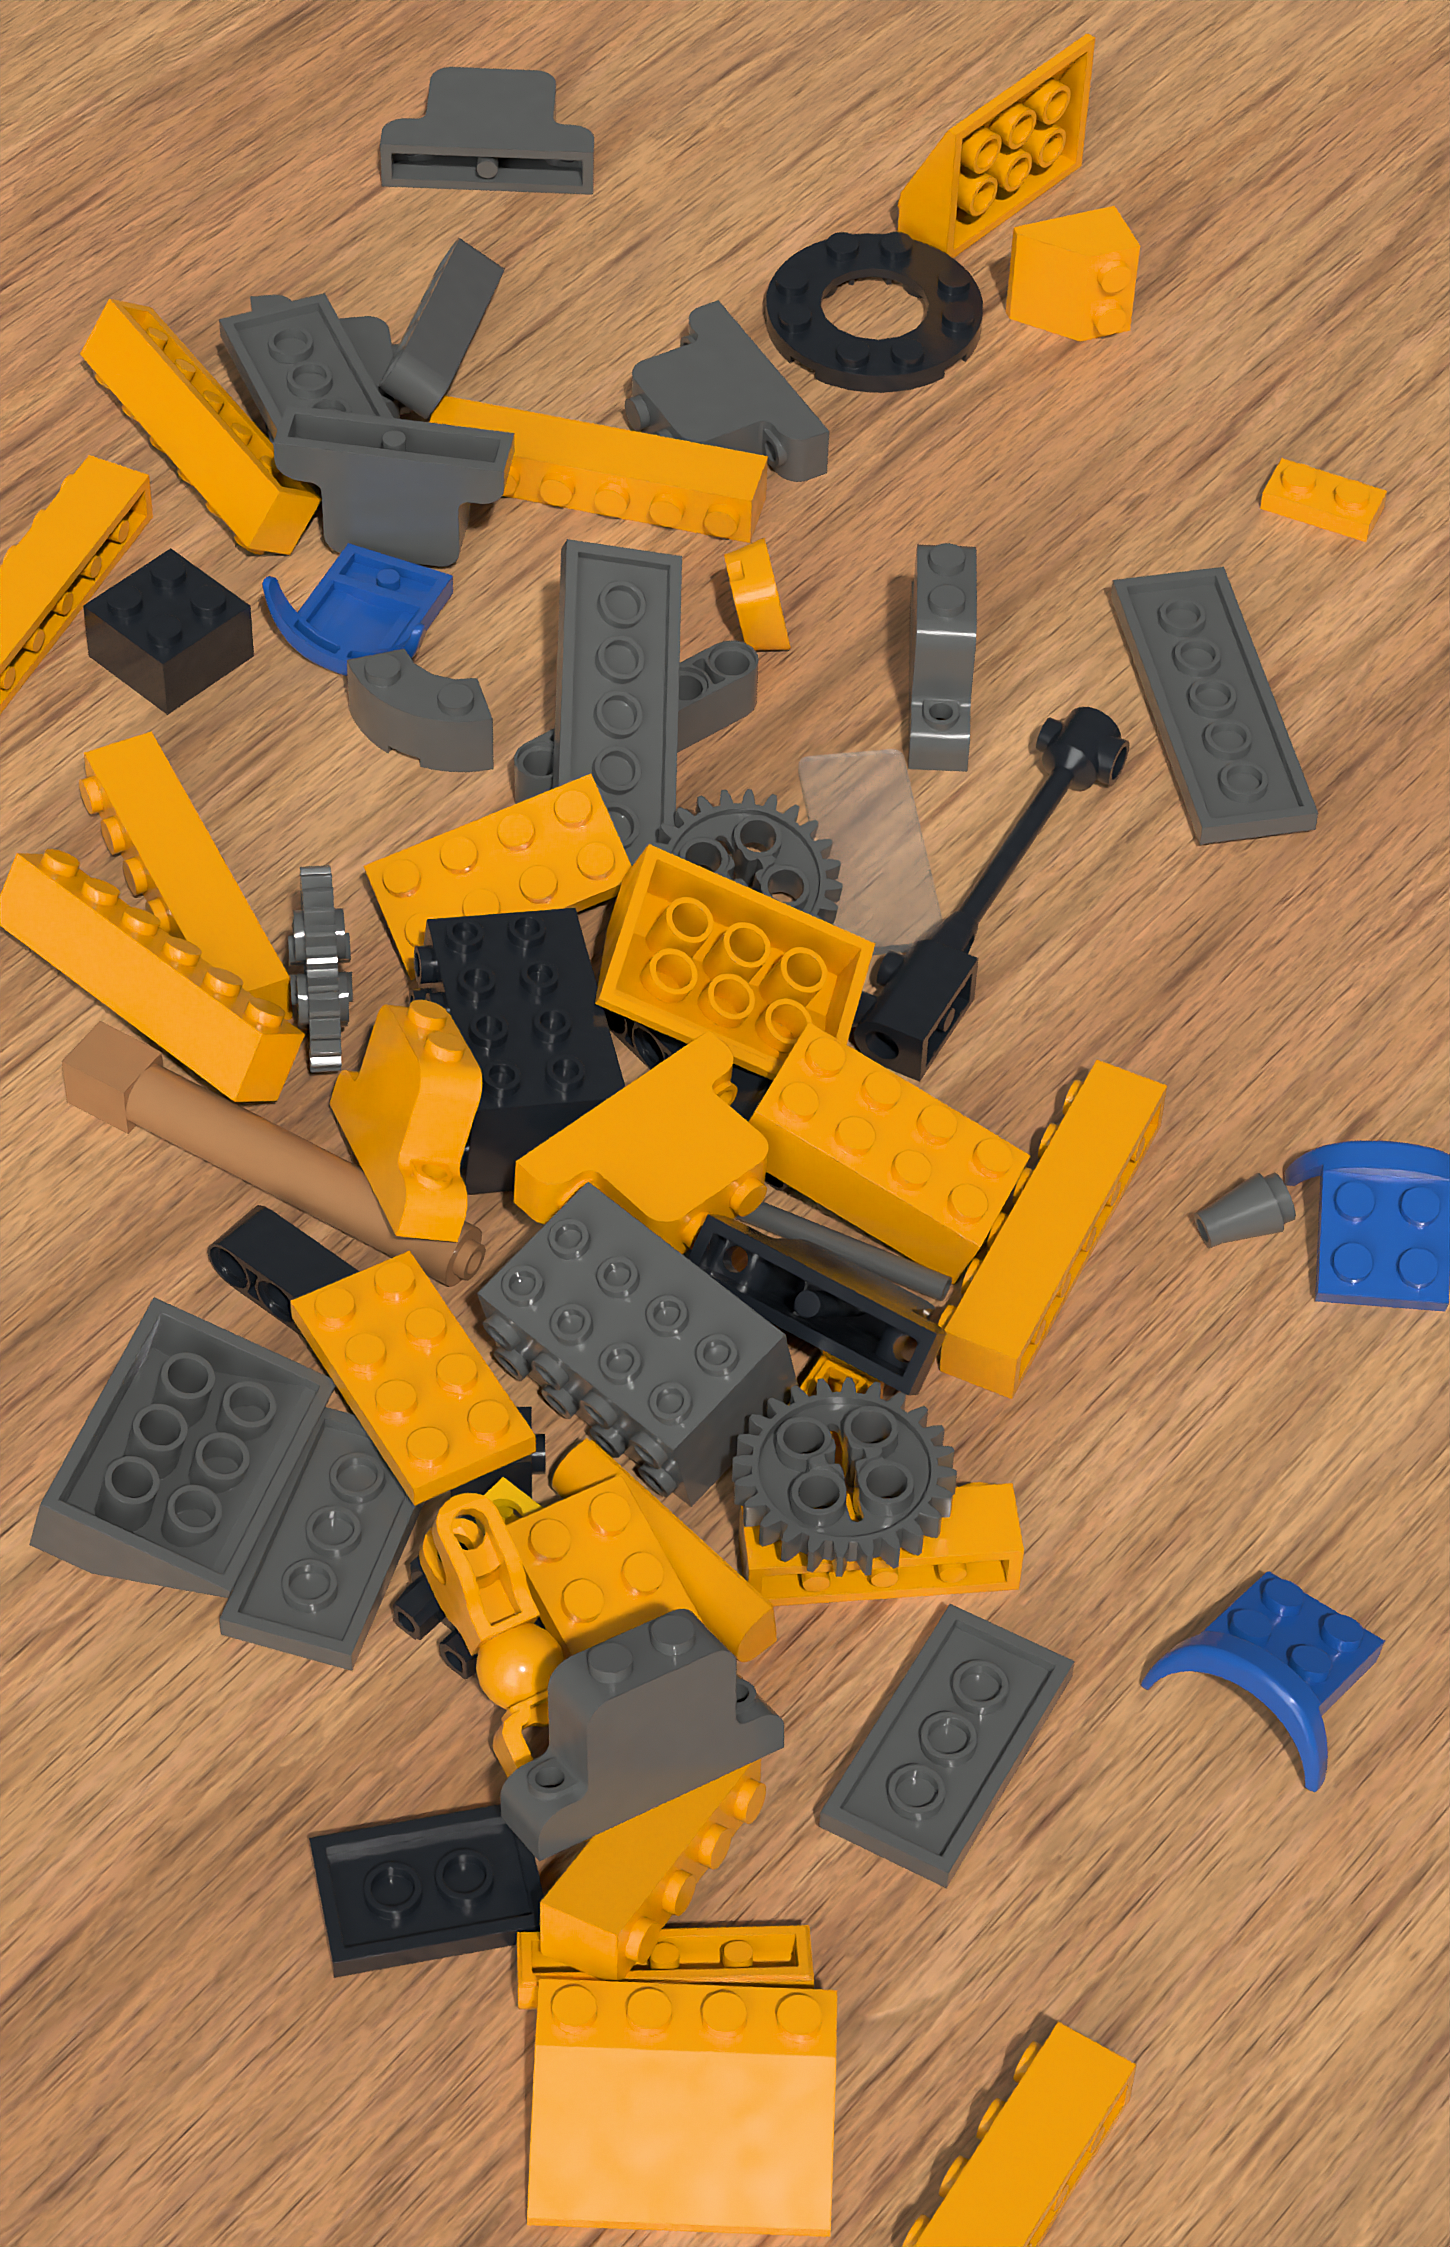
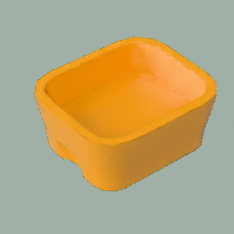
(757, 597)

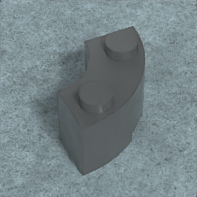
(421, 712)

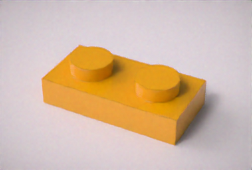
(1323, 499)

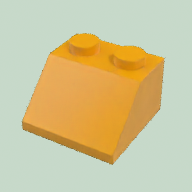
(1074, 274)

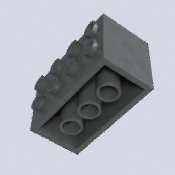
(636, 1343)

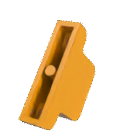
(413, 1117)
(657, 1149)

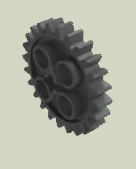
(789, 865)
(320, 946)
(888, 1456)

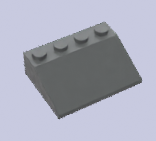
(181, 1456)

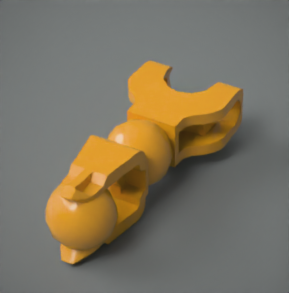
(494, 1612)

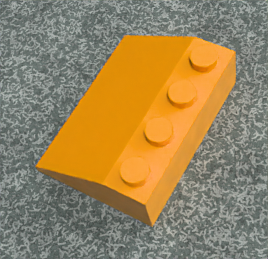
(1002, 155)
(725, 959)
(683, 2108)

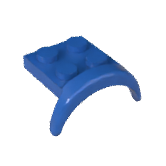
(361, 608)
(1380, 1223)
(1284, 1653)

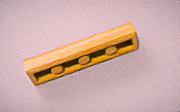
(719, 1593)
(691, 1956)

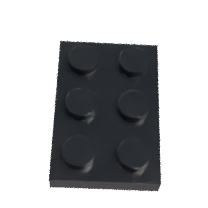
(424, 1890)

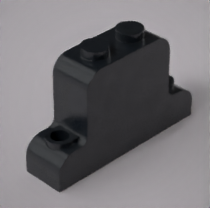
(825, 1301)

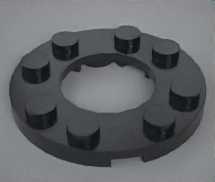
(866, 364)

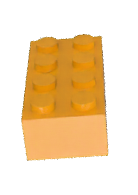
(885, 1153)

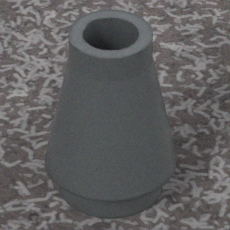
(1248, 1211)

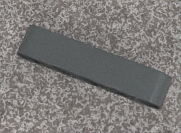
(441, 328)
(713, 693)

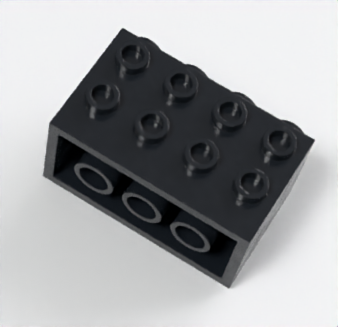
(532, 1022)

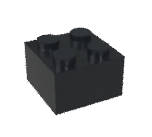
(169, 631)

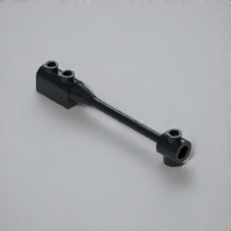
(937, 977)

